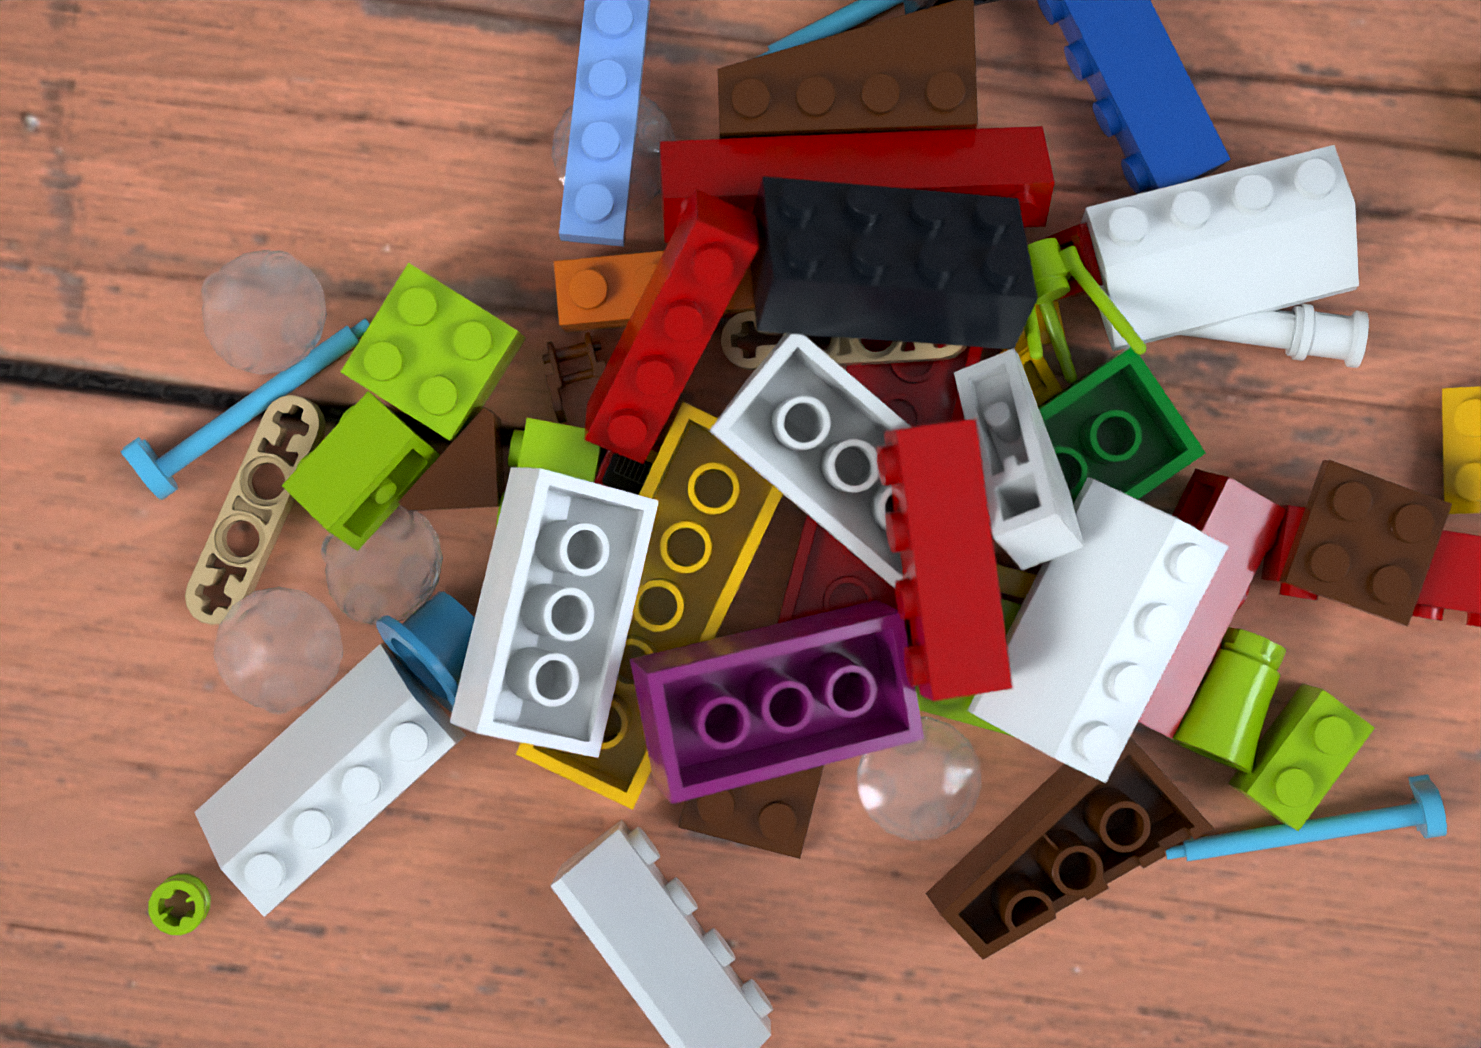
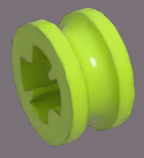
(161, 915)

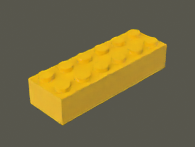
(696, 557)

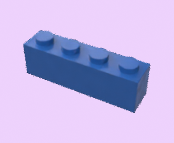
(1139, 90)

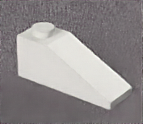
(1022, 475)

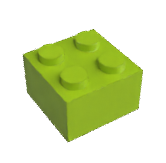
(433, 353)

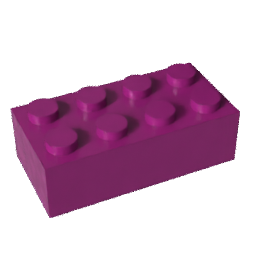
(776, 700)

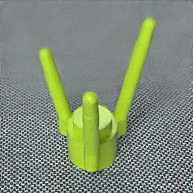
(1051, 275)

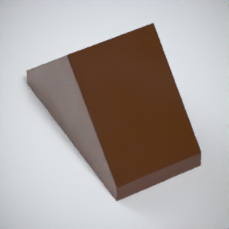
(466, 473)

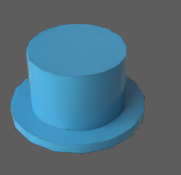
(432, 645)

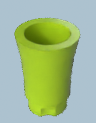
(1232, 701)

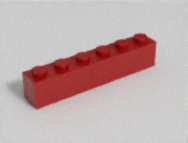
(965, 161)

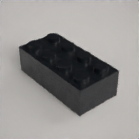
(890, 264)

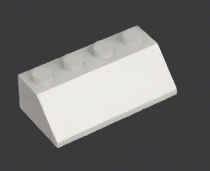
(1227, 245)
(817, 443)
(554, 611)
(1100, 630)
(325, 779)
(658, 945)

